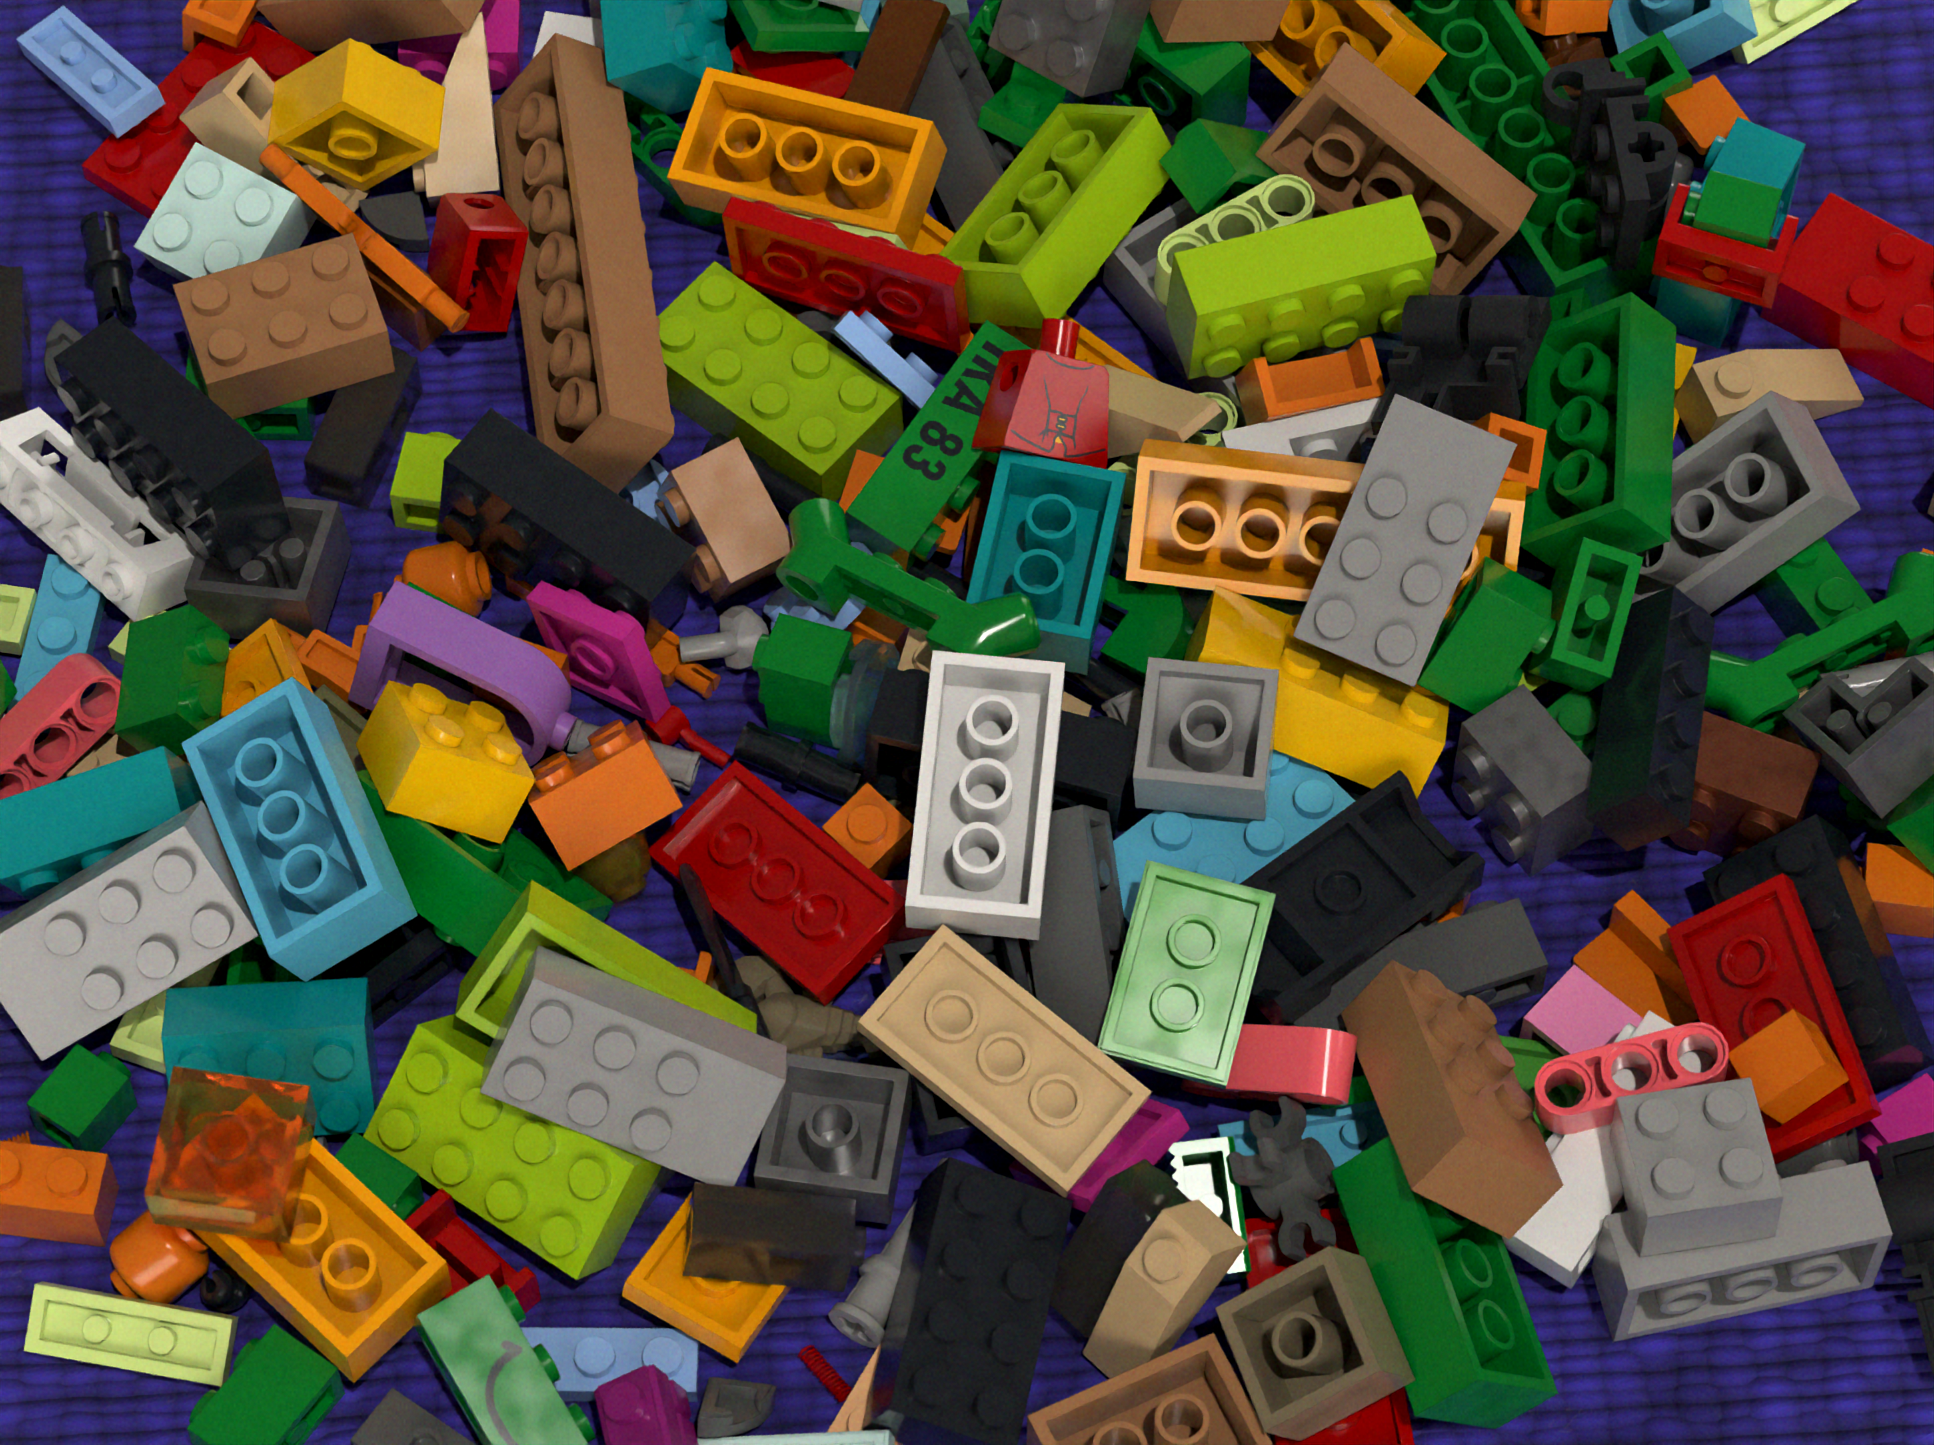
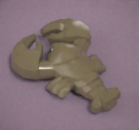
(798, 1019)

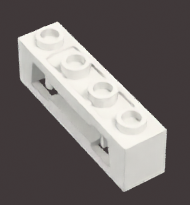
(91, 518)

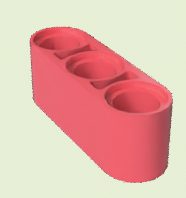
(73, 723)
(1290, 1061)
(1593, 1072)

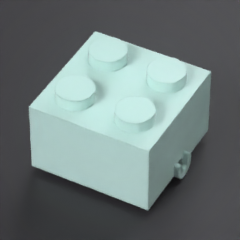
(221, 218)

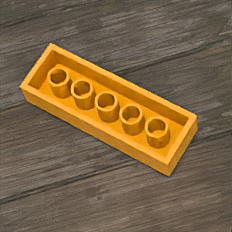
(1263, 519)

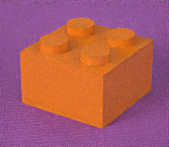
(601, 792)

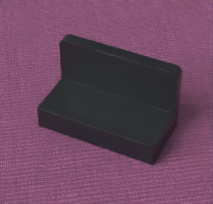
(398, 967)

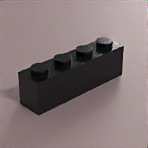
(1651, 721)

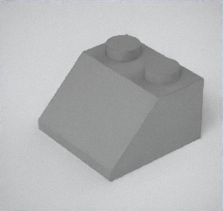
(1206, 738)

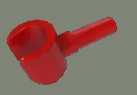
(675, 727)

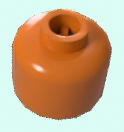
(451, 574)
(157, 1260)

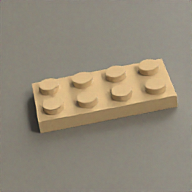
(1003, 1060)

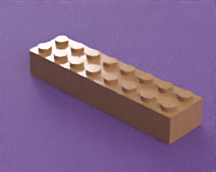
(584, 265)

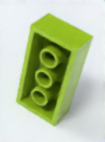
(1058, 212)
(1297, 286)
(773, 383)
(558, 925)
(517, 1170)

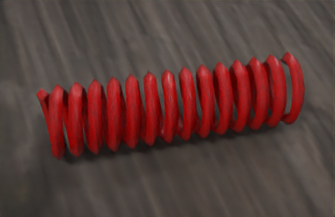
(824, 1374)

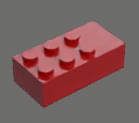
(1865, 292)

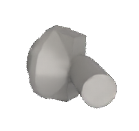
(735, 642)

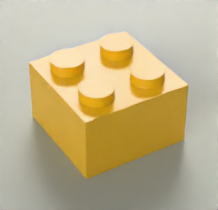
(356, 115)
(445, 761)

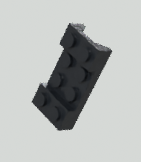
(1351, 894)

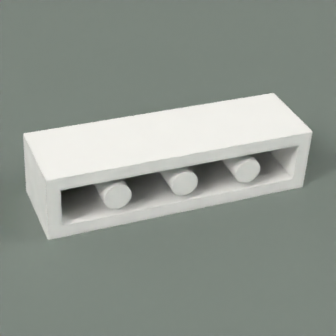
(1568, 1227)

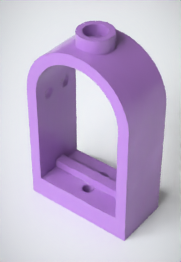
(471, 651)

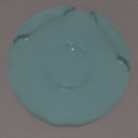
(856, 698)

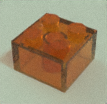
(231, 1154)

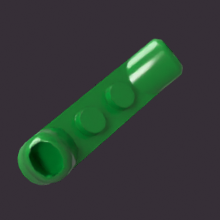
(828, 571)
(1763, 689)

